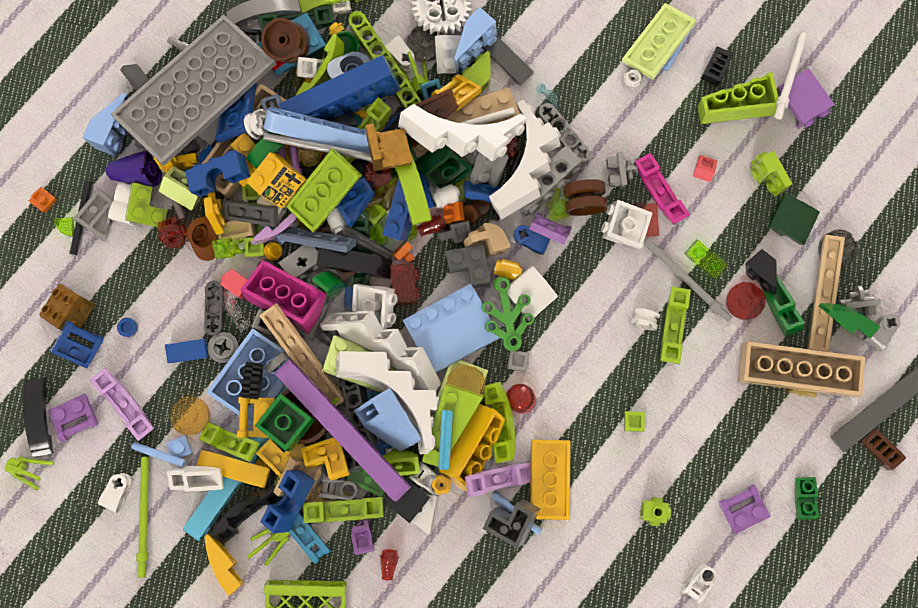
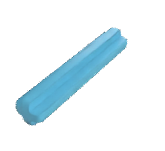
(445, 439)

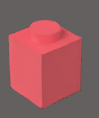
(233, 282)

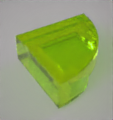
(65, 225)

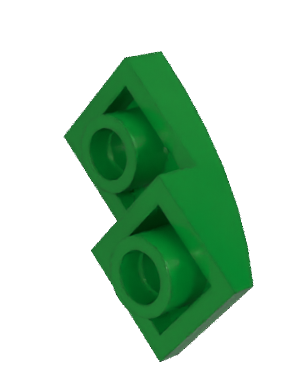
(262, 149)
(805, 498)

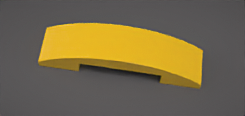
(235, 468)

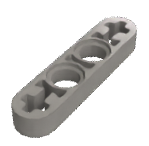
(566, 132)

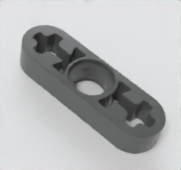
(209, 294)

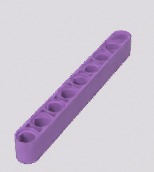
(343, 430)

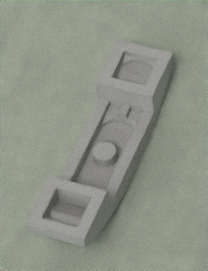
(252, 9)

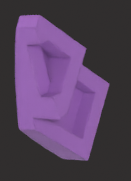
(362, 538)

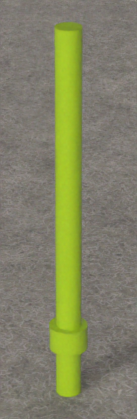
(142, 555)

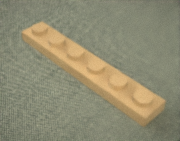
(825, 292)
(300, 352)

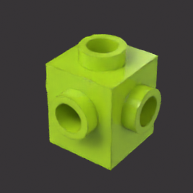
(648, 508)

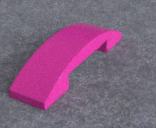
(660, 190)

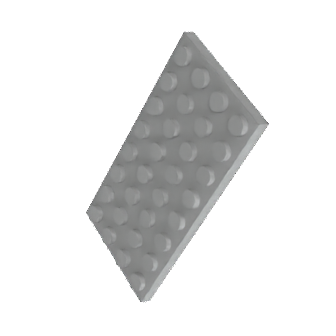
(193, 89)

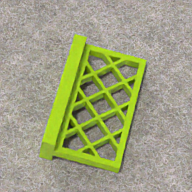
(305, 588)

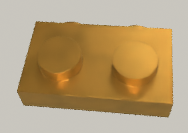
(66, 306)

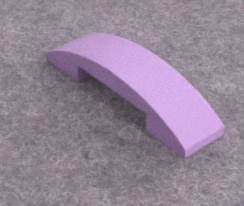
(267, 234)
(123, 403)
(497, 478)

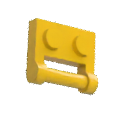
(463, 90)
(260, 407)

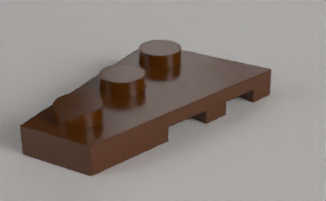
(439, 105)

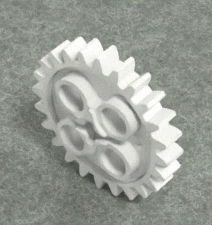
(429, 14)

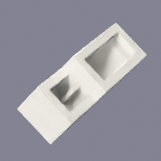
(195, 478)

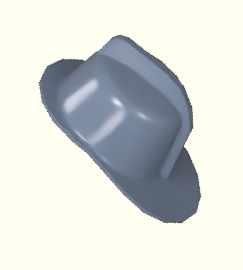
(345, 63)

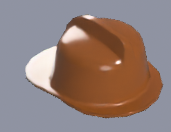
(200, 235)

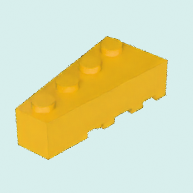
(474, 445)

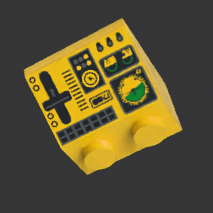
(276, 180)

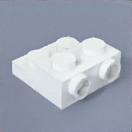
(626, 224)
(375, 299)

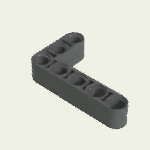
(350, 394)

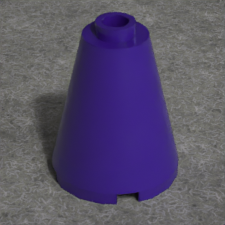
(135, 168)

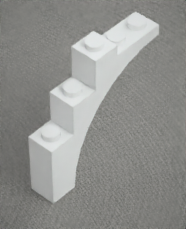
(462, 138)
(523, 184)
(374, 370)

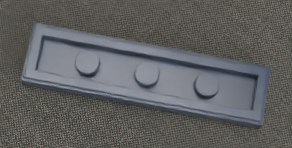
(318, 239)

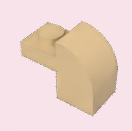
(491, 236)

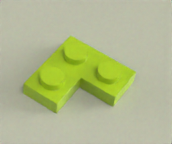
(138, 207)

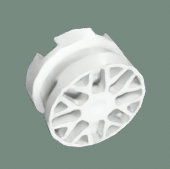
(255, 122)
(645, 319)

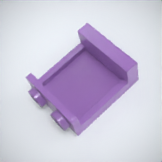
(807, 99)

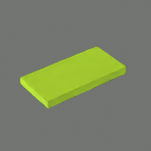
(323, 190)

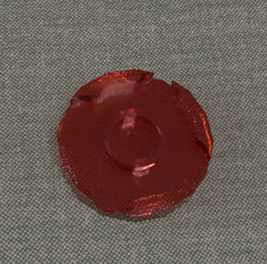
(745, 301)

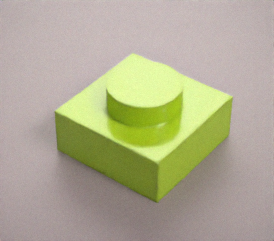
(634, 421)

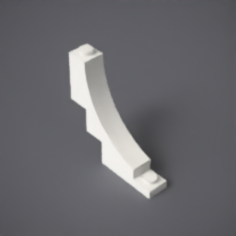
(366, 330)

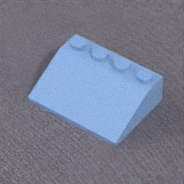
(451, 328)
(228, 384)

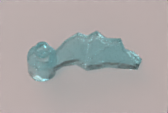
(550, 96)

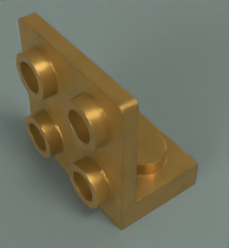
(388, 148)

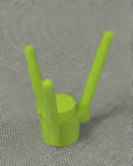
(417, 80)
(18, 467)
(282, 537)

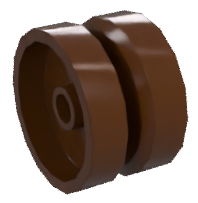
(285, 40)
(585, 197)

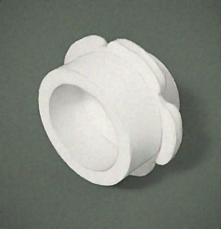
(632, 74)

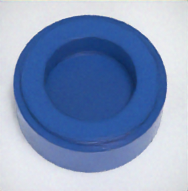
(127, 327)

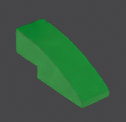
(329, 283)
(784, 310)
(850, 319)

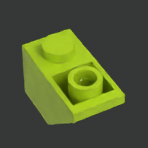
(479, 71)

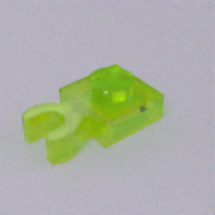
(557, 207)
(226, 248)

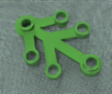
(508, 317)

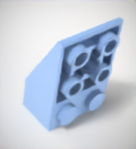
(477, 32)
(104, 131)
(388, 420)

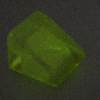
(376, 234)

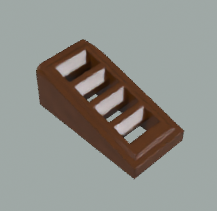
(893, 450)

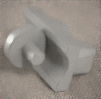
(620, 178)
(862, 300)

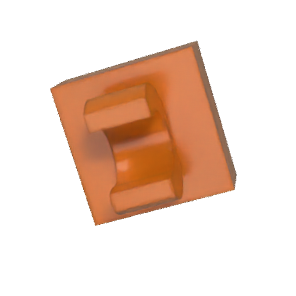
(42, 200)
(453, 213)
(402, 251)

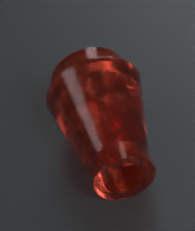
(435, 225)
(388, 563)

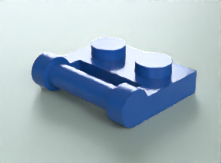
(73, 350)

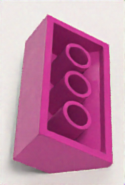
(296, 298)

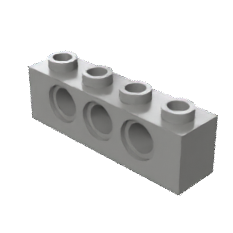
(564, 158)

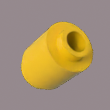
(508, 269)

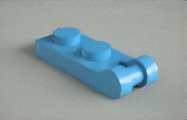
(307, 537)

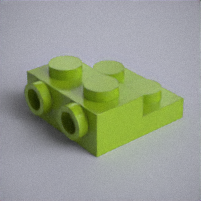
(769, 169)

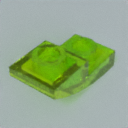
(706, 260)

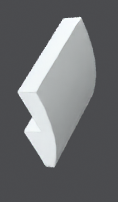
(536, 287)

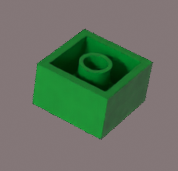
(285, 422)

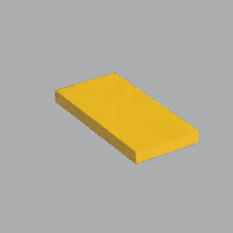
(550, 478)

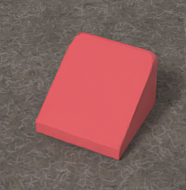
(705, 168)

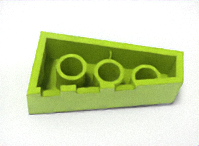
(741, 101)
(463, 405)

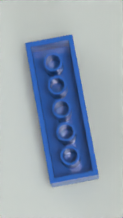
(346, 92)

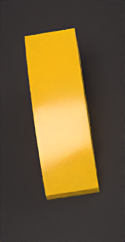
(222, 564)

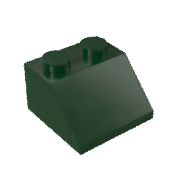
(444, 166)

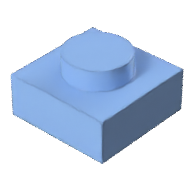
(180, 447)

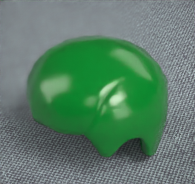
(350, 42)

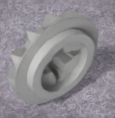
(220, 339)

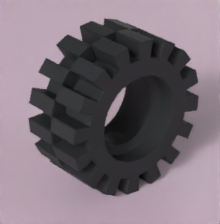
(252, 380)

